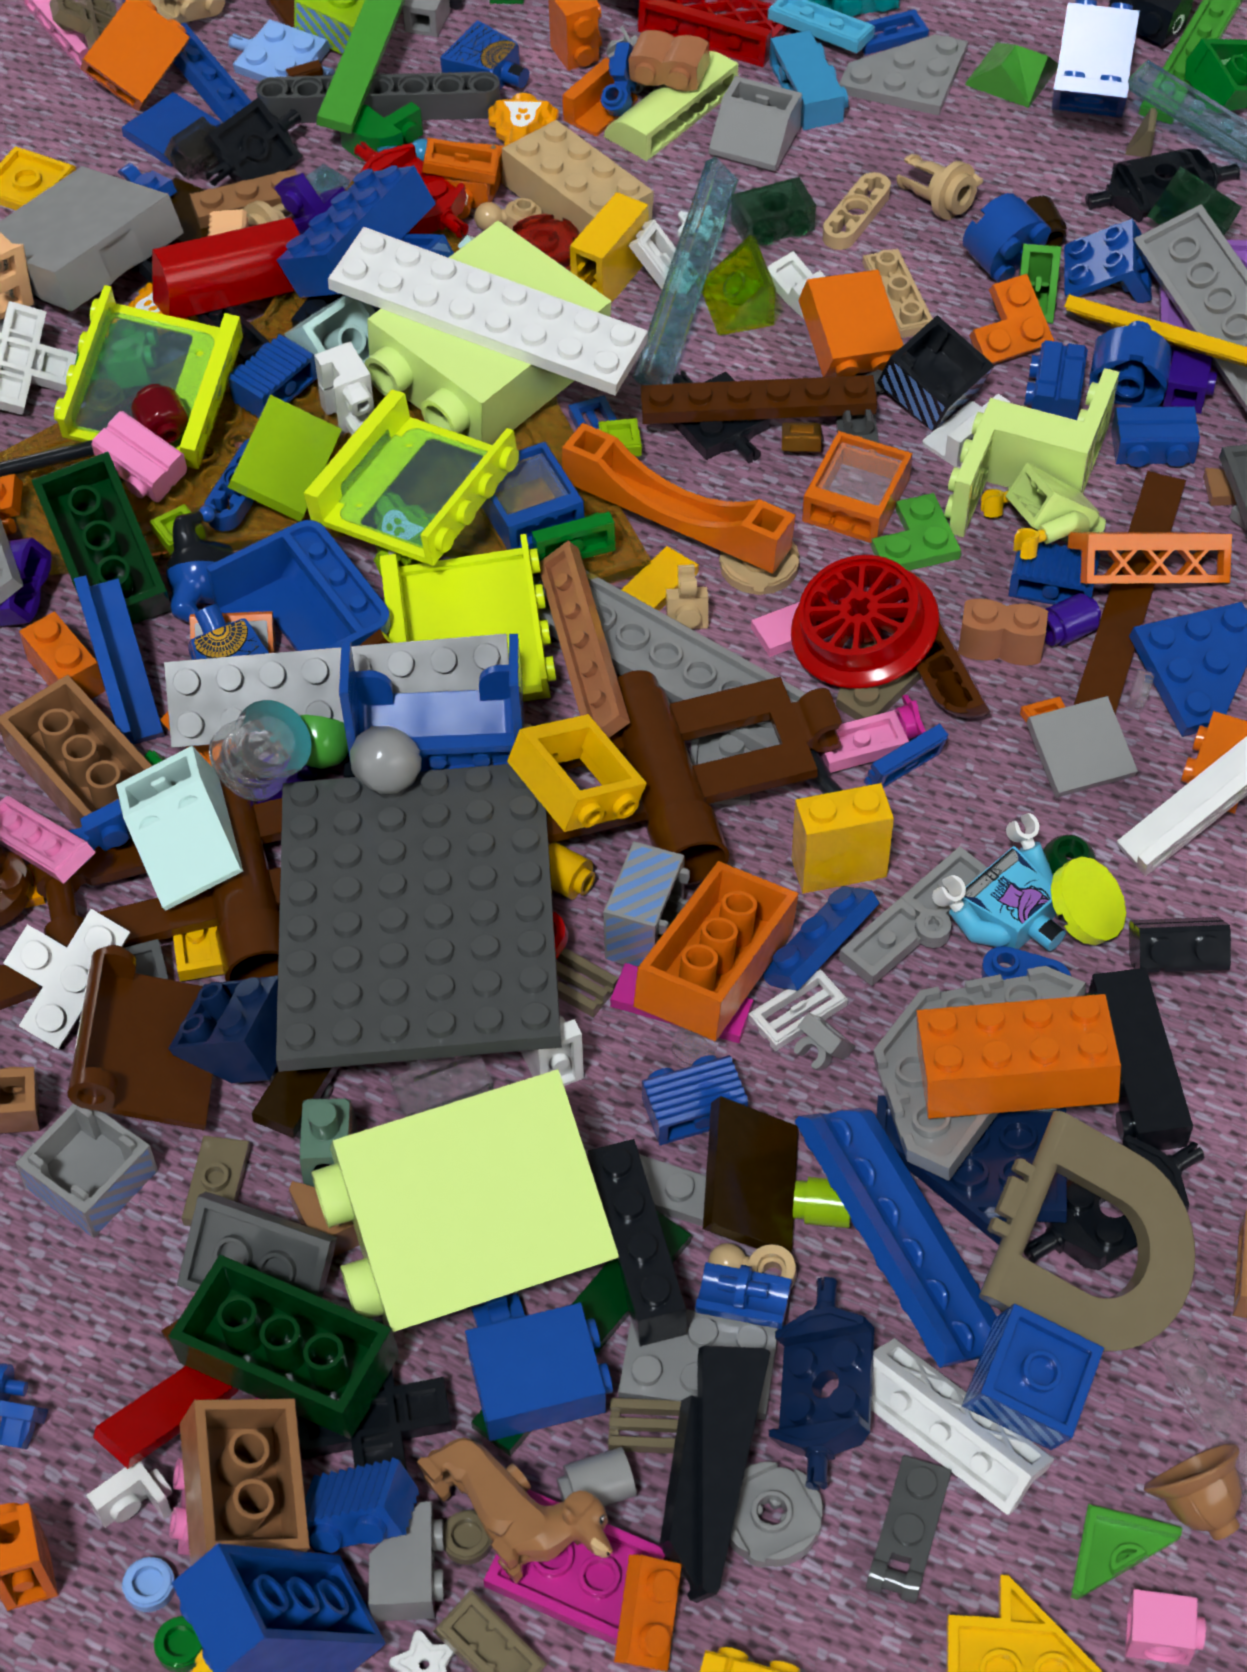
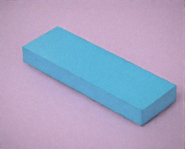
(823, 23)

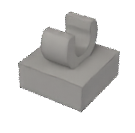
(825, 1038)

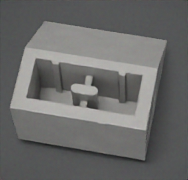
(756, 123)

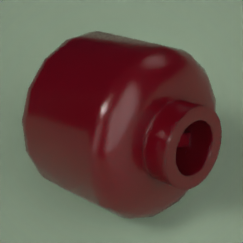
(160, 411)

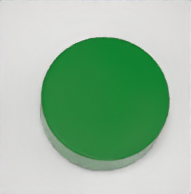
(177, 1645)

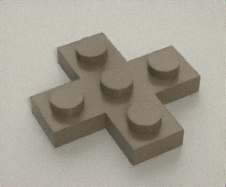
(84, 16)

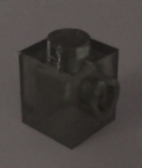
(189, 151)

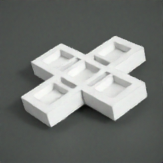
(26, 360)
(61, 973)

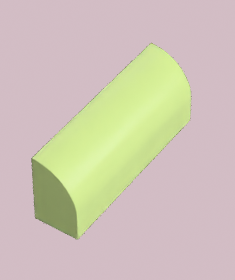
(670, 112)

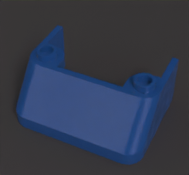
(447, 726)

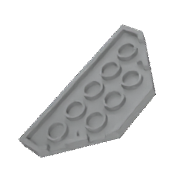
(945, 1142)

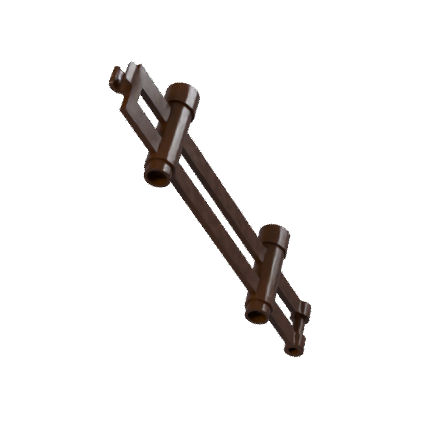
(652, 742)

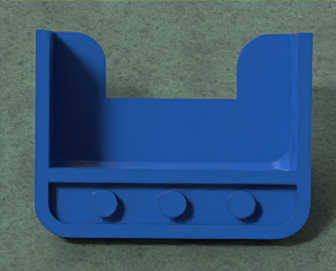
(306, 583)

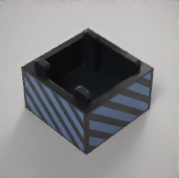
(935, 373)

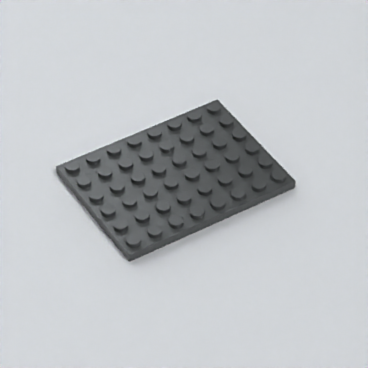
(414, 921)

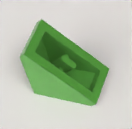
(1042, 267)

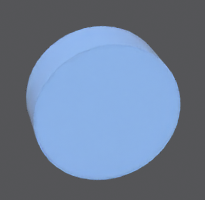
(148, 1584)

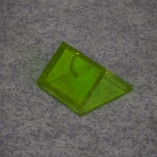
(741, 291)

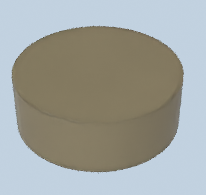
(465, 1538)

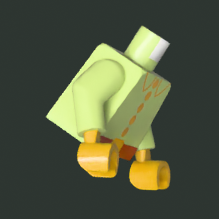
(1047, 506)

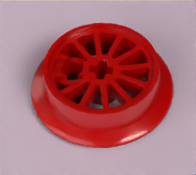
(862, 618)

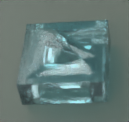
(326, 179)

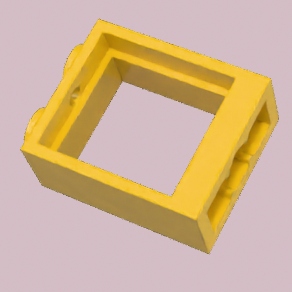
(536, 762)

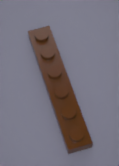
(757, 399)

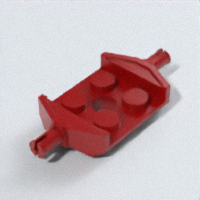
(448, 198)

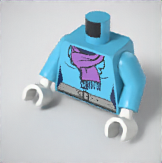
(1009, 898)

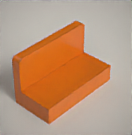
(583, 101)

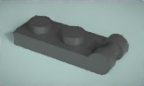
(909, 1527)

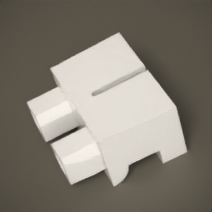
(344, 386)

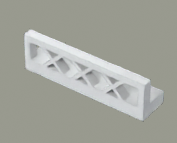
(1188, 811)
(950, 1433)

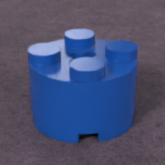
(1000, 235)
(1141, 359)

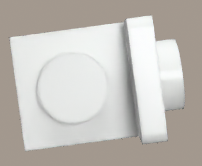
(122, 1494)

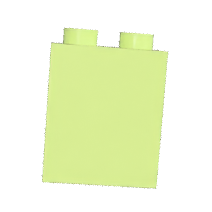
(462, 382)
(465, 1203)

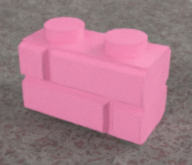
(140, 457)

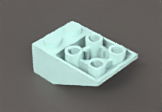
(180, 826)

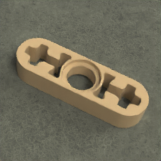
(856, 199)

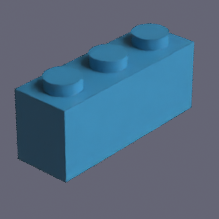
(802, 67)

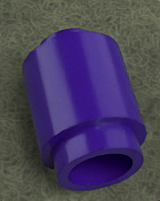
(1071, 619)

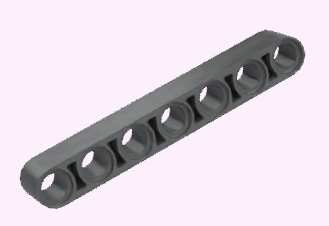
(437, 94)

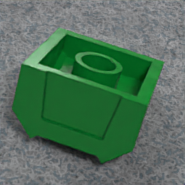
(1220, 71)

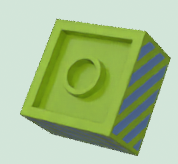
(328, 19)

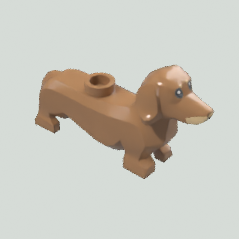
(511, 1518)

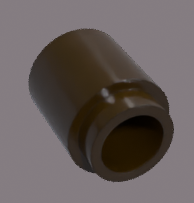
(1049, 213)

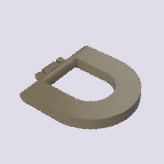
(1140, 1193)

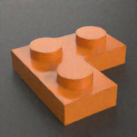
(1021, 323)

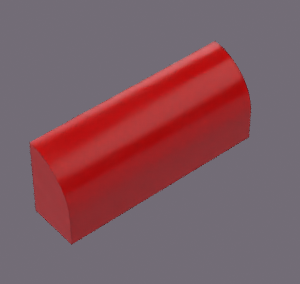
(221, 269)

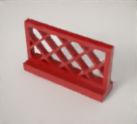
(725, 32)

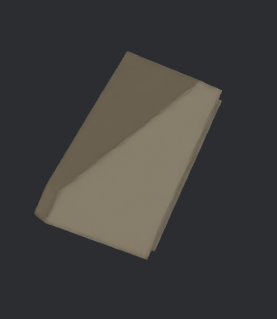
(1142, 141)

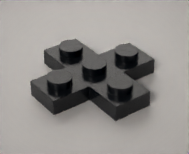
(393, 1416)

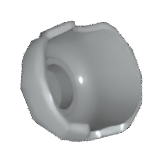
(385, 759)

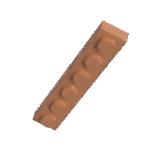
(583, 639)

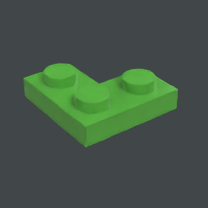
(926, 535)

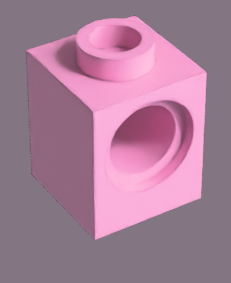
(1163, 1627)

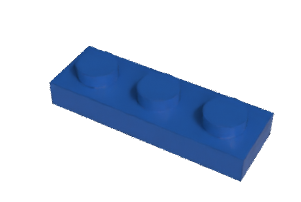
(820, 937)

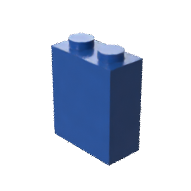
(538, 1371)

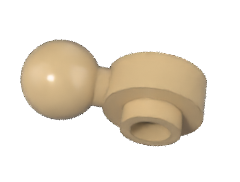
(489, 213)
(761, 1260)

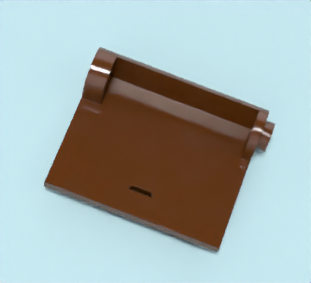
(124, 1044)

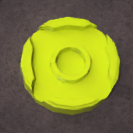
(1088, 900)

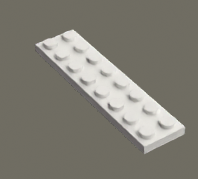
(489, 310)

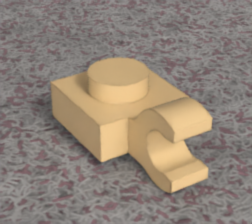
(688, 602)

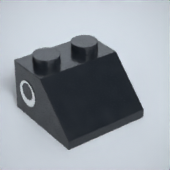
(1160, 19)

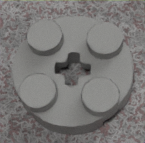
(798, 1527)

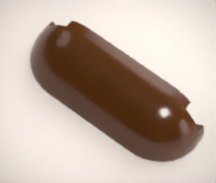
(950, 678)

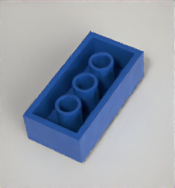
(379, 200)
(276, 1611)

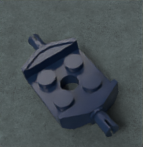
(817, 1349)

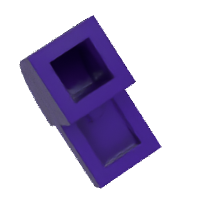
(303, 201)

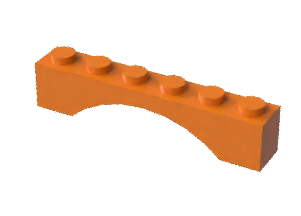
(745, 530)

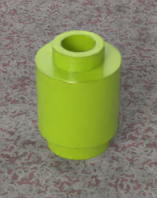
(819, 1204)

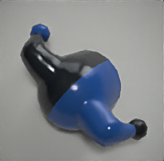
(188, 563)

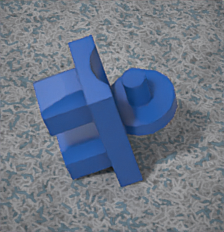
(743, 1295)
(17, 1419)

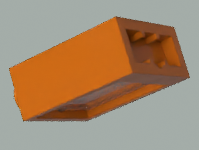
(857, 487)

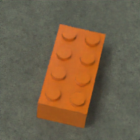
(715, 950)
(1018, 1056)

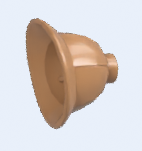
(1203, 1491)

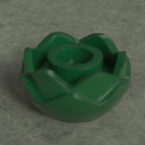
(1066, 846)

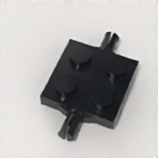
(252, 144)
(721, 436)

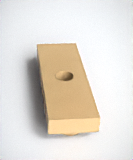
(904, 297)

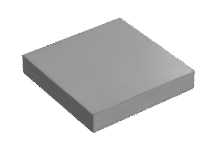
(1081, 746)

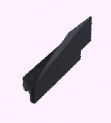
(711, 1463)

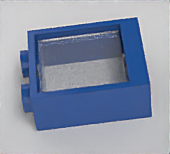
(532, 497)

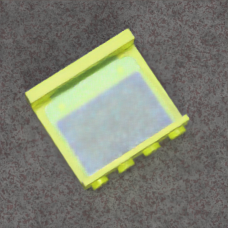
(140, 348)
(408, 482)

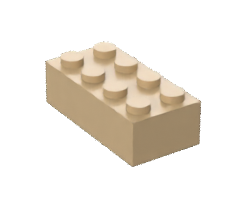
(567, 175)

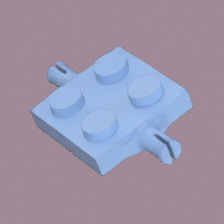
(277, 49)

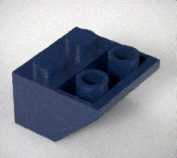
(232, 1030)

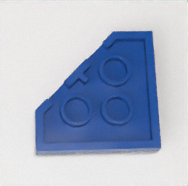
(1195, 662)

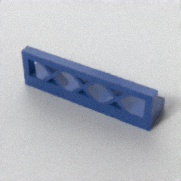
(119, 660)

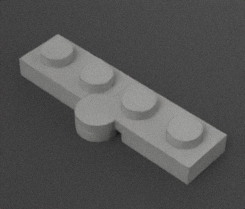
(909, 921)

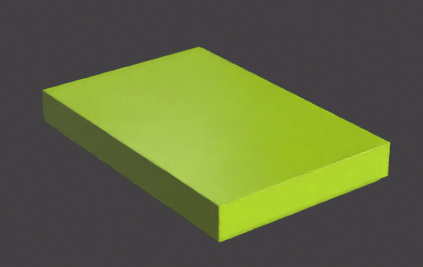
(284, 457)

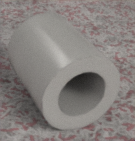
(602, 1475)

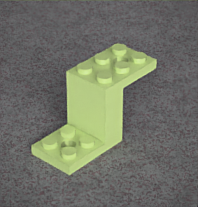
(1017, 435)

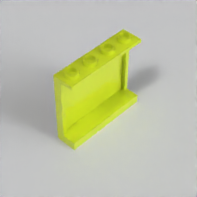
(474, 598)

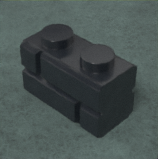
(1180, 944)

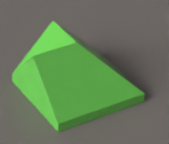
(1013, 73)

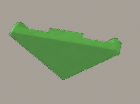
(1114, 1544)

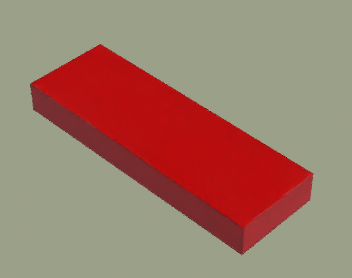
(157, 1415)

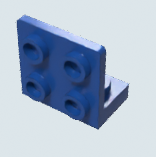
(1105, 260)

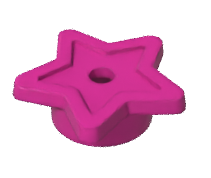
(910, 718)

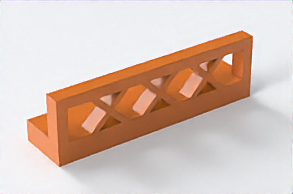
(1149, 541)

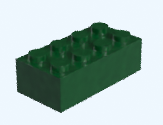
(101, 533)
(284, 1345)

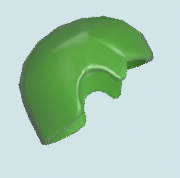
(327, 741)

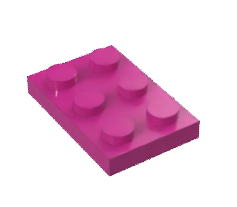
(576, 1583)

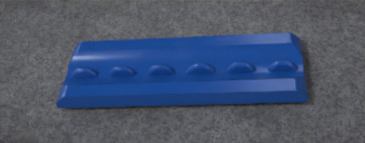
(901, 1232)

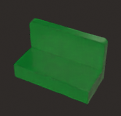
(590, 534)

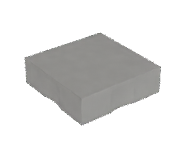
(89, 234)

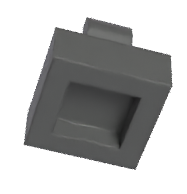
(858, 425)

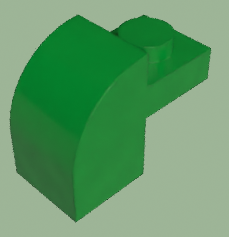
(376, 131)

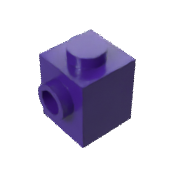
(1189, 380)

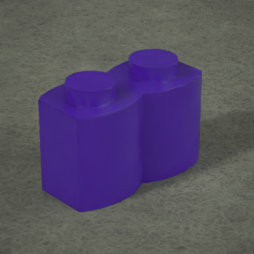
(34, 567)

